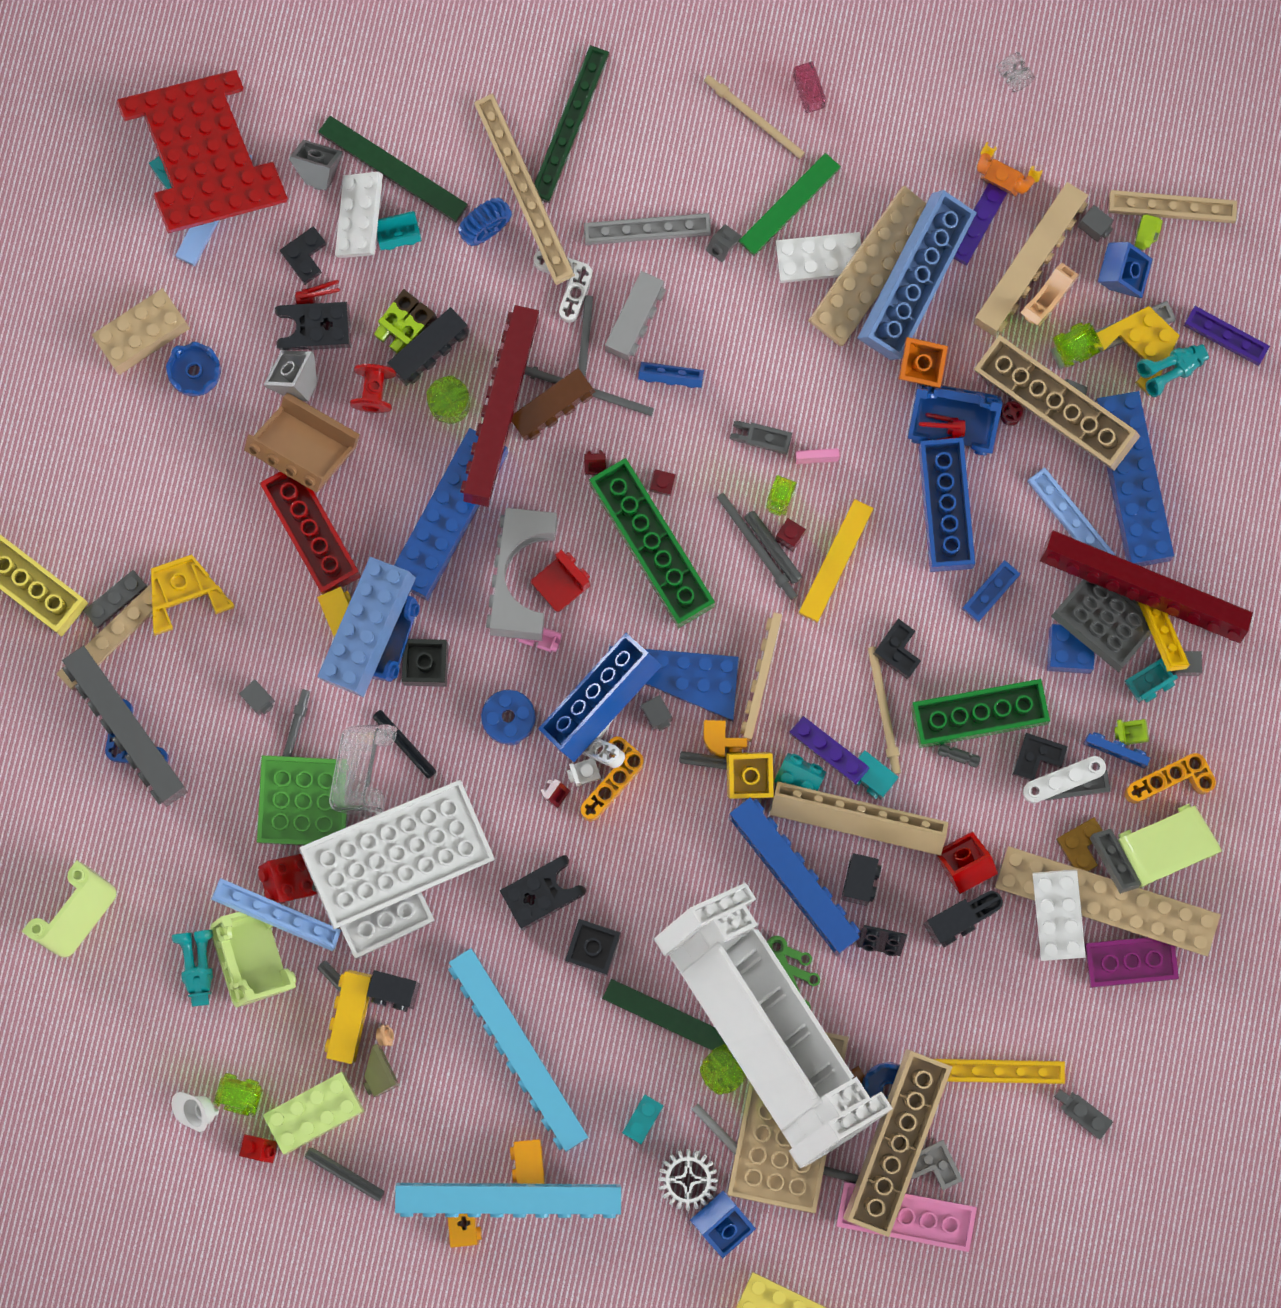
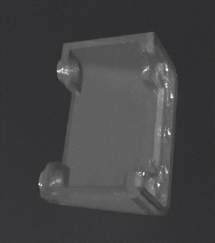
(354, 767)

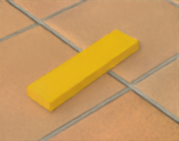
(1165, 638)

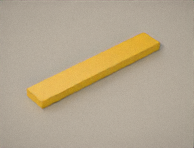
(835, 560)
(1006, 1071)

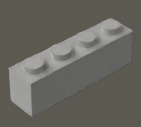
(635, 315)

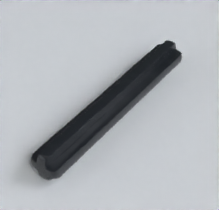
(407, 747)

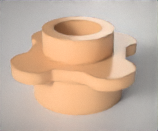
(385, 1035)

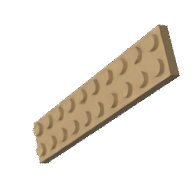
(1132, 911)

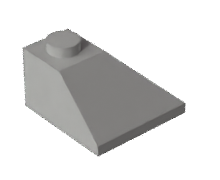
(294, 374)

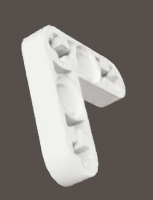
(577, 266)
(608, 748)

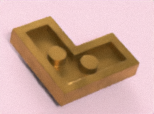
(1075, 845)

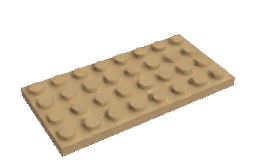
(762, 1161)

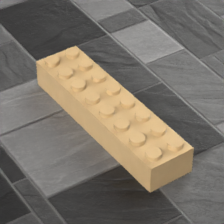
(1057, 402)
(897, 1143)

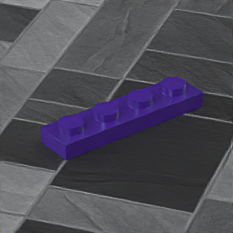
(986, 211)
(1226, 335)
(829, 750)

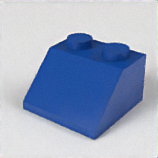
(1125, 269)
(722, 1224)

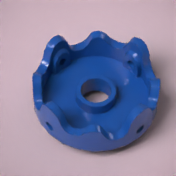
(193, 355)
(508, 732)
(880, 1076)

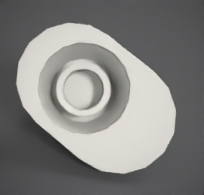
(193, 1110)

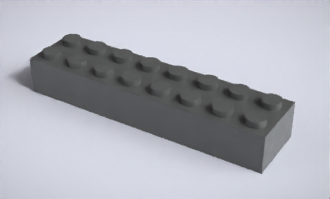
(127, 730)

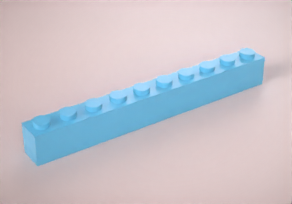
(518, 1050)
(507, 1199)

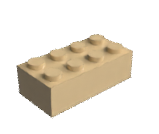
(140, 331)

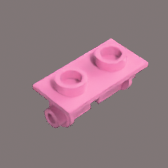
(550, 641)

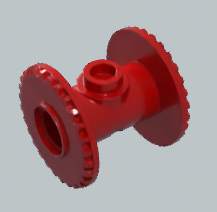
(372, 388)

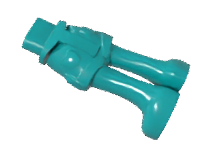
(1184, 360)
(196, 978)

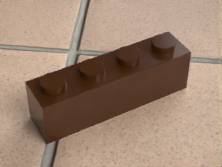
(552, 404)

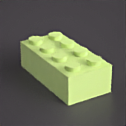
(313, 1113)

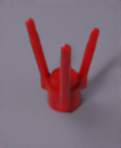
(308, 295)
(954, 426)

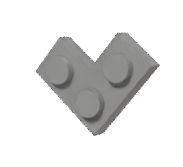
(940, 1161)

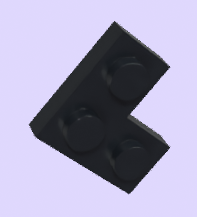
(299, 251)
(892, 649)
(1035, 750)

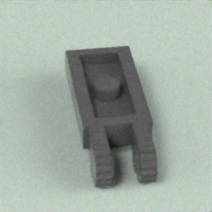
(763, 437)

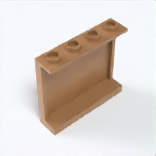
(303, 443)

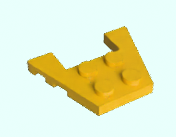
(1146, 335)
(179, 583)

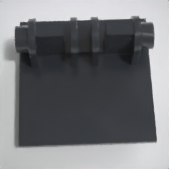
(881, 940)

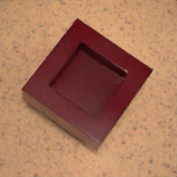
(662, 482)

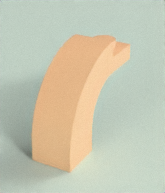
(1050, 295)

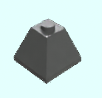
(316, 163)

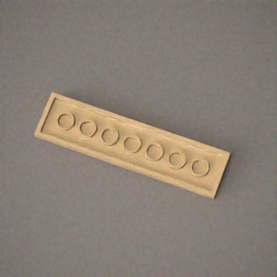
(868, 269)

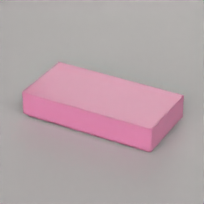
(817, 456)

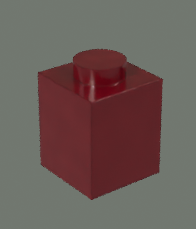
(790, 534)

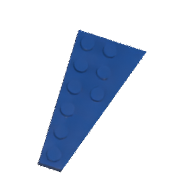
(698, 679)

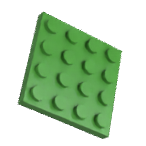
(296, 800)

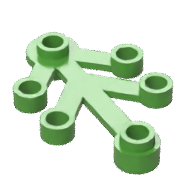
(792, 970)

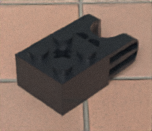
(309, 326)
(544, 887)
(962, 918)

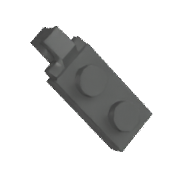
(1084, 1113)

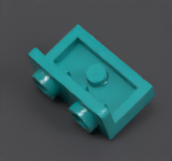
(398, 231)
(1151, 680)
(800, 773)

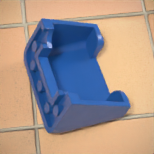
(977, 408)
(389, 663)

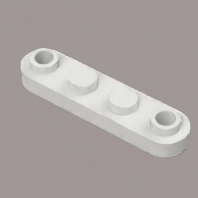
(1064, 779)

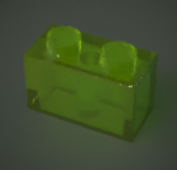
(781, 495)

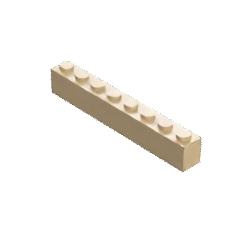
(1030, 259)
(859, 818)

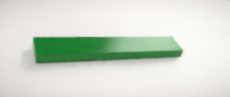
(789, 204)

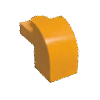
(717, 743)

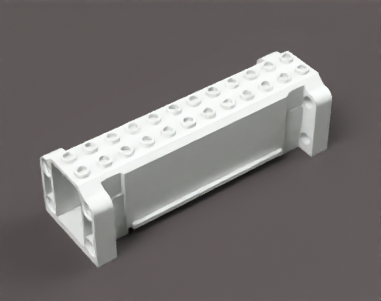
(769, 1026)

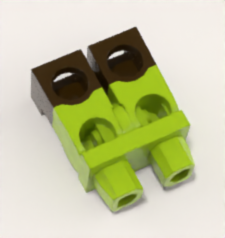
(404, 321)

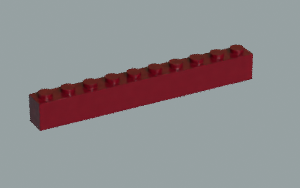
(501, 406)
(1146, 586)

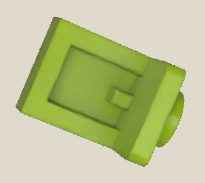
(1132, 731)

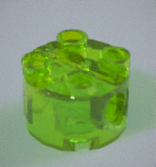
(1078, 344)
(448, 400)
(722, 1071)
(238, 1095)

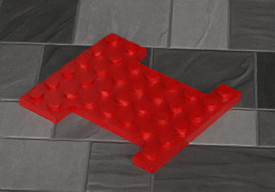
(203, 153)

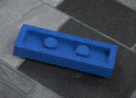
(671, 375)
(991, 591)
(1117, 750)

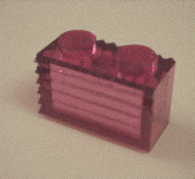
(809, 87)

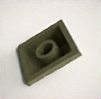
(379, 1073)

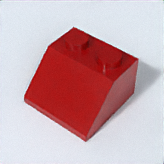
(967, 862)

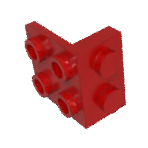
(561, 581)
(286, 879)

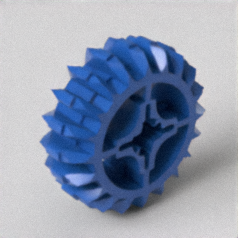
(485, 221)

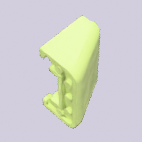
(1169, 845)
(77, 915)
(249, 959)

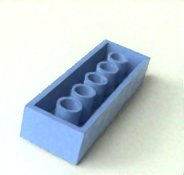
(366, 626)

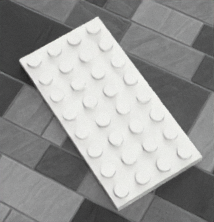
(396, 854)

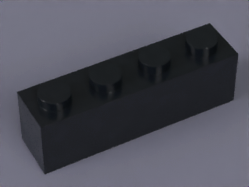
(429, 346)

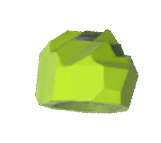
(1147, 231)

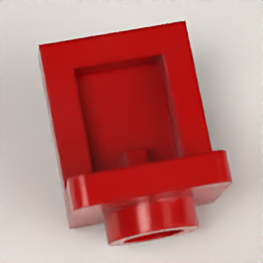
(258, 1148)

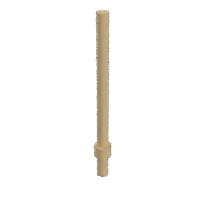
(723, 92)
(892, 751)

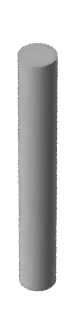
(717, 1130)

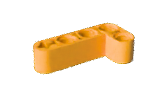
(1167, 781)
(610, 784)

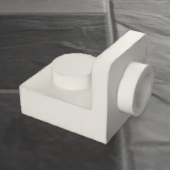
(583, 772)

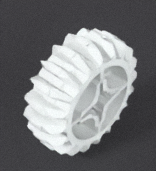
(688, 1164)

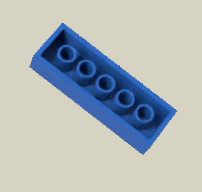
(946, 505)
(599, 697)

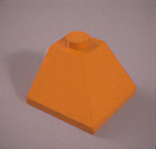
(923, 362)

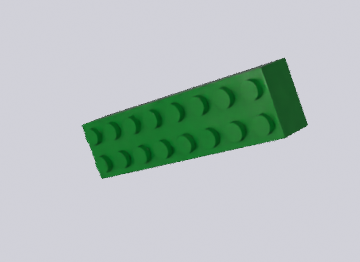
(652, 543)

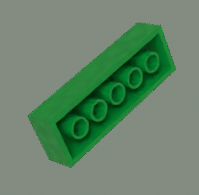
(980, 713)

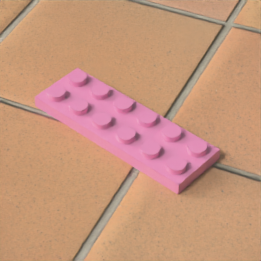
(923, 1220)

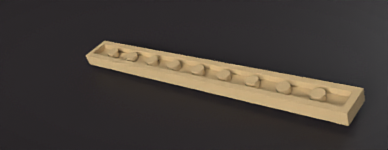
(524, 189)

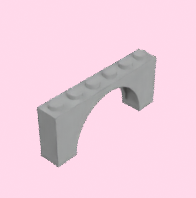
(519, 530)

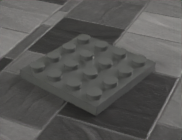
(1104, 622)

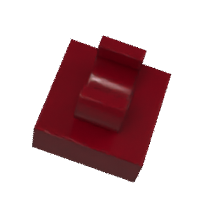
(594, 462)
(555, 792)

